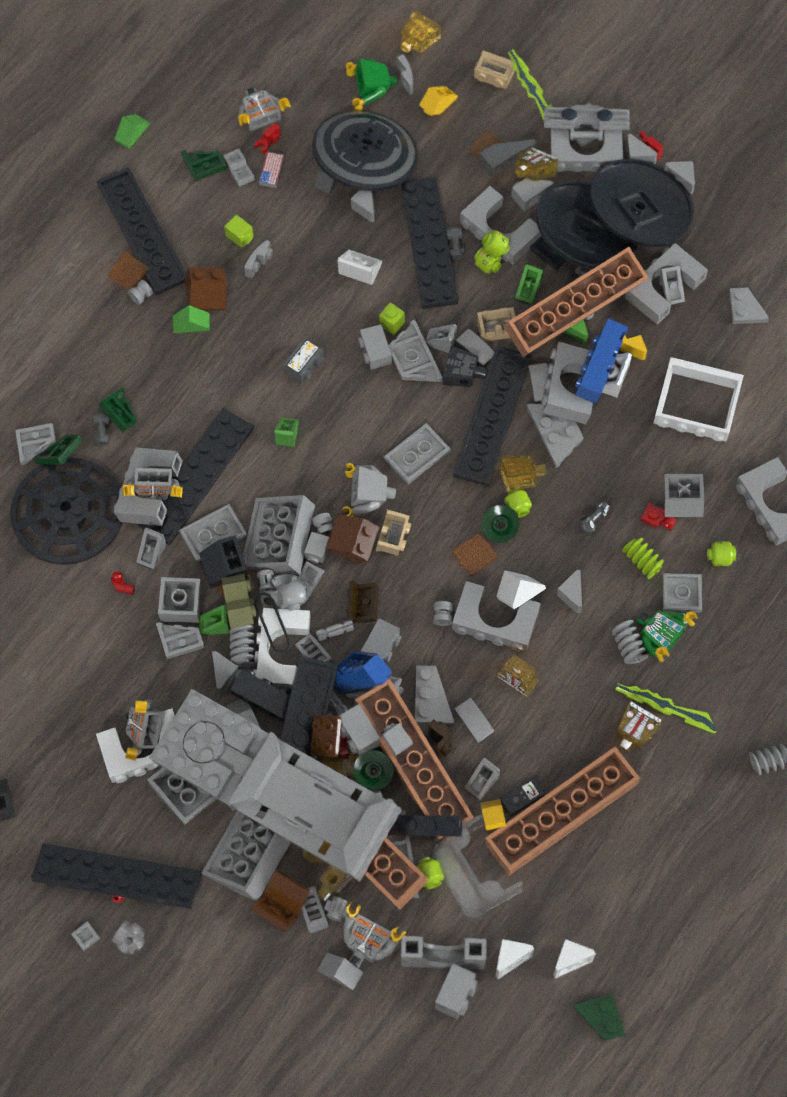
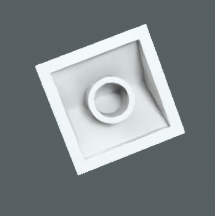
(359, 266)
(617, 374)
(517, 589)
(511, 956)
(572, 957)

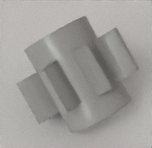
(336, 909)

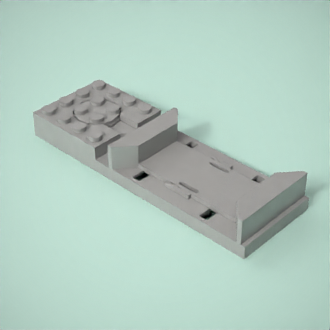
(251, 769)

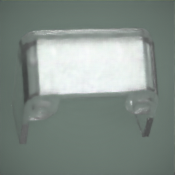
(469, 893)

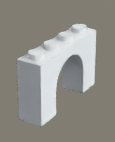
(295, 623)
(114, 756)

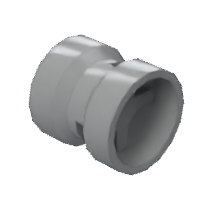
(140, 292)
(323, 524)
(443, 613)

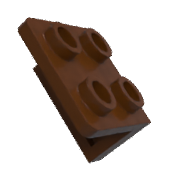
(326, 735)
(281, 901)

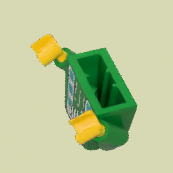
(371, 80)
(663, 631)

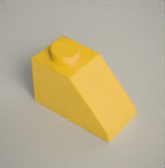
(437, 100)

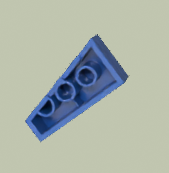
(600, 361)
(360, 671)

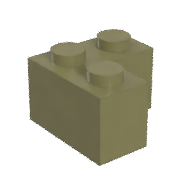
(238, 604)

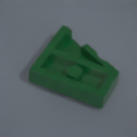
(203, 163)
(118, 410)
(60, 450)
(602, 1016)

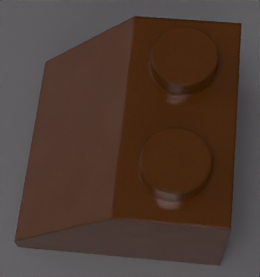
(206, 288)
(352, 538)

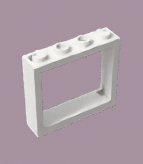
(705, 374)

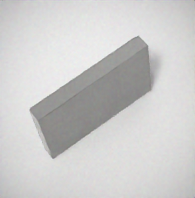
(417, 453)
(210, 528)

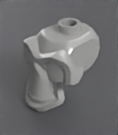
(288, 592)

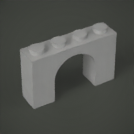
(572, 161)
(482, 208)
(644, 295)
(557, 399)
(752, 487)
(143, 510)
(515, 635)
(420, 954)

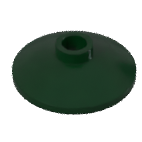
(494, 517)
(377, 761)

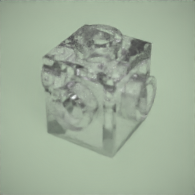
(129, 930)

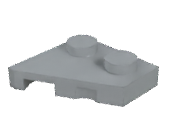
(745, 307)
(179, 639)

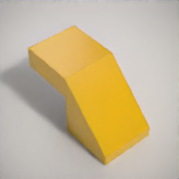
(634, 346)
(493, 814)

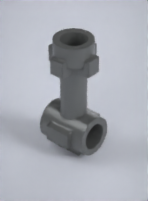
(455, 234)
(101, 419)
(587, 521)

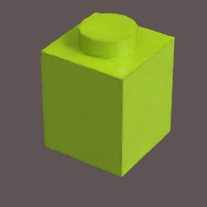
(239, 231)
(392, 318)

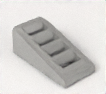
(320, 650)
(317, 921)

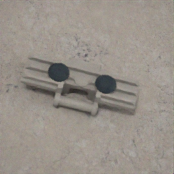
(573, 117)

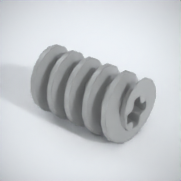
(628, 643)
(240, 646)
(769, 758)

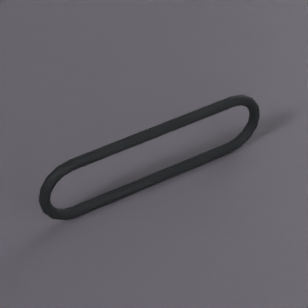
(264, 625)

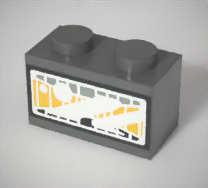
(303, 361)

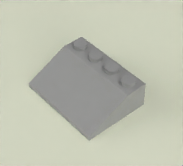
(278, 534)
(180, 796)
(246, 856)

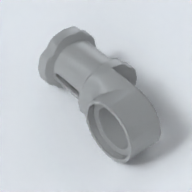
(265, 587)

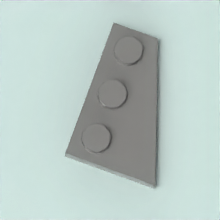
(430, 697)

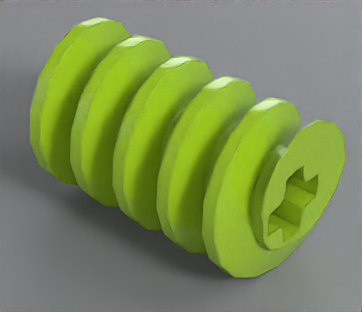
(643, 557)

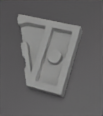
(34, 441)

